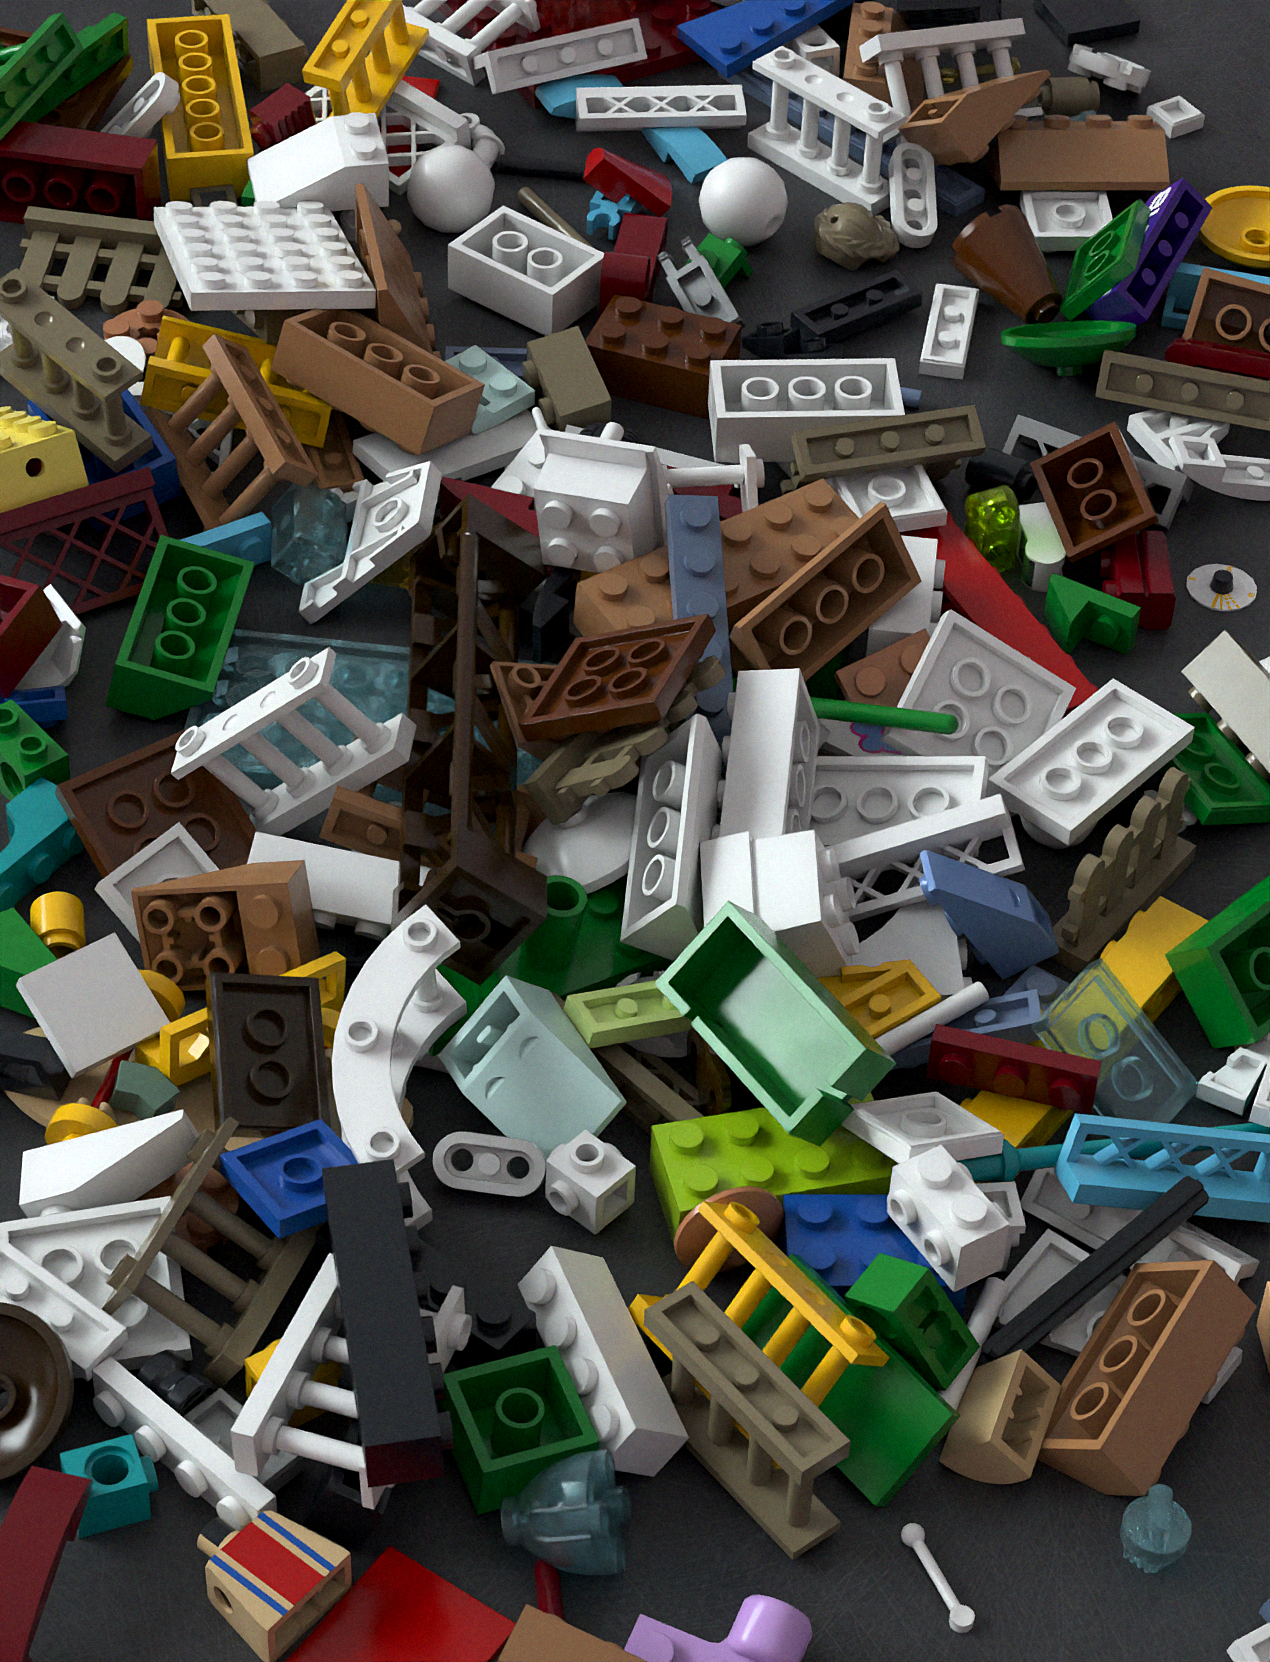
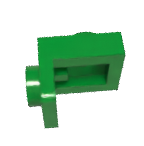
(724, 258)

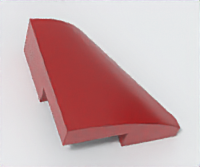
(618, 176)

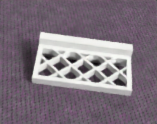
(418, 112)

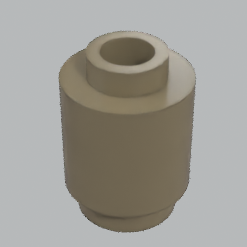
(1068, 96)

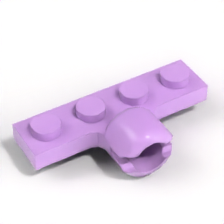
(761, 1633)

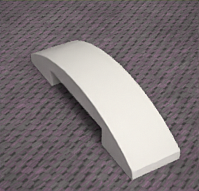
(1222, 473)

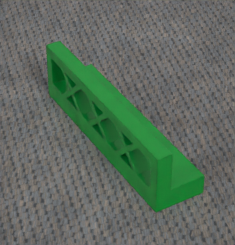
(102, 48)

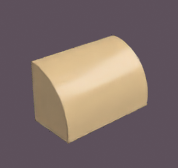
(1001, 1420)

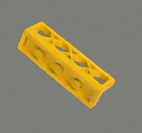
(183, 1045)

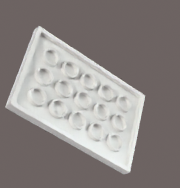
(262, 257)

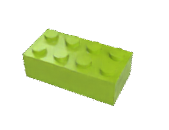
(752, 1149)

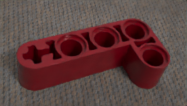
(634, 263)

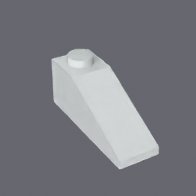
(105, 1165)

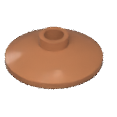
(696, 1232)

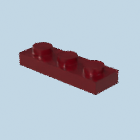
(1013, 1069)

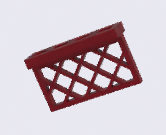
(77, 506)

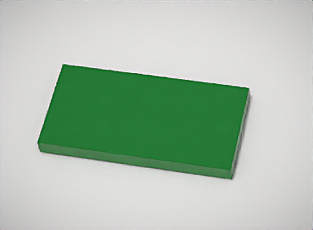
(882, 1410)

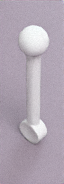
(961, 1616)

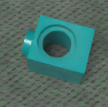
(117, 1464)

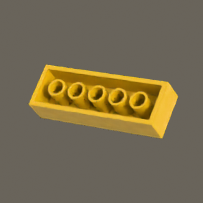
(209, 130)

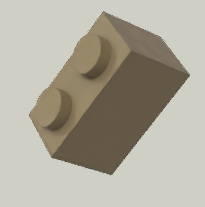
(566, 380)

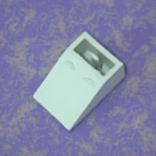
(531, 1068)

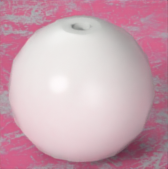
(450, 188)
(743, 201)

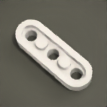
(146, 108)
(912, 195)

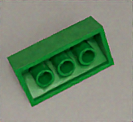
(179, 630)

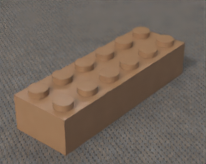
(758, 555)

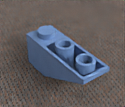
(995, 913)

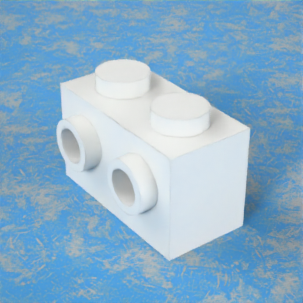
(948, 1217)

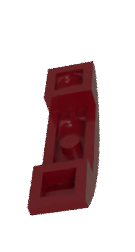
(31, 1547)

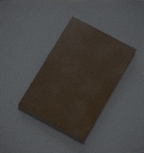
(266, 1052)

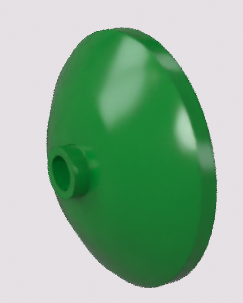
(1068, 343)

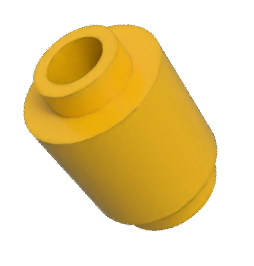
(59, 922)

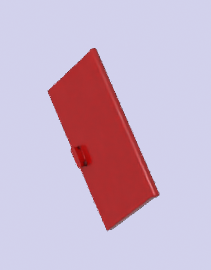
(405, 1616)

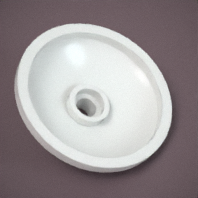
(590, 845)

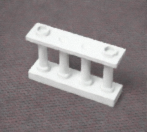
(928, 45)
(455, 53)
(802, 152)
(304, 790)
(289, 1386)

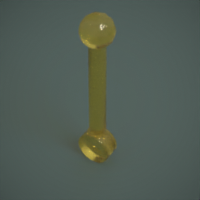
(949, 74)

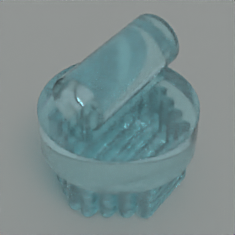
(1155, 1530)

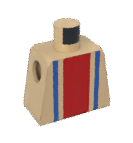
(272, 1579)

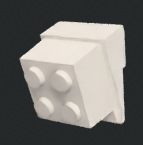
(599, 500)
(791, 888)

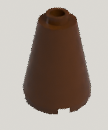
(1008, 265)

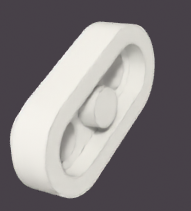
(490, 1164)

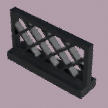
(948, 11)

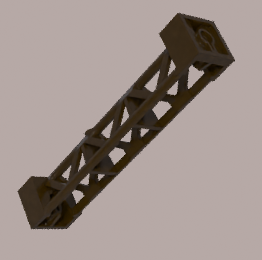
(478, 575)

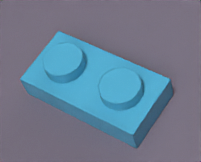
(243, 538)

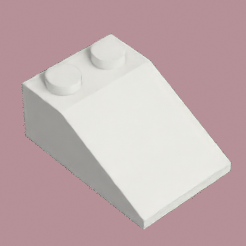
(324, 164)

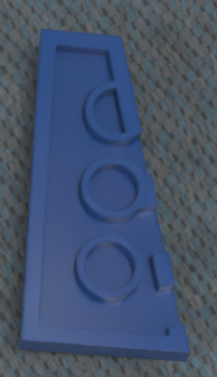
(753, 28)

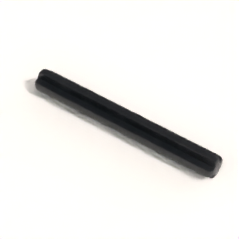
(1098, 1270)

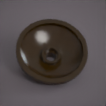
(39, 1386)

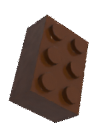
(660, 353)

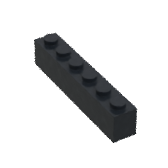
(383, 1324)

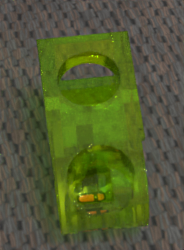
(994, 524)

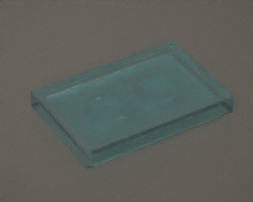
(1138, 1068)

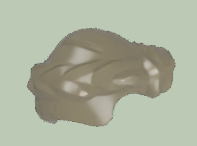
(853, 235)

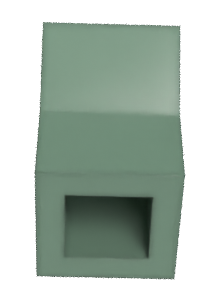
(143, 1090)

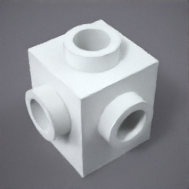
(589, 1181)

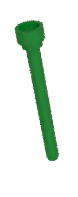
(882, 715)

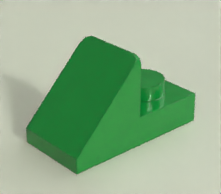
(1084, 612)

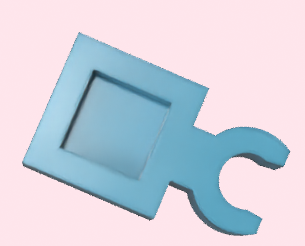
(609, 214)

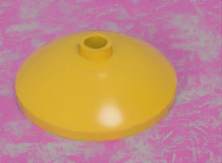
(1239, 226)

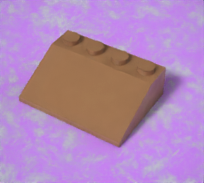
(388, 265)

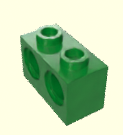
(27, 753)
(914, 1318)

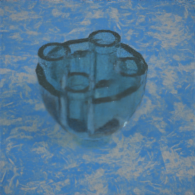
(572, 1515)

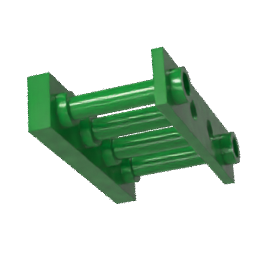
(33, 67)

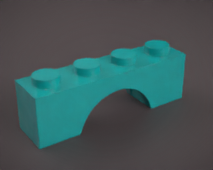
(39, 841)

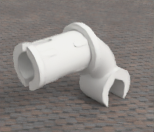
(484, 140)

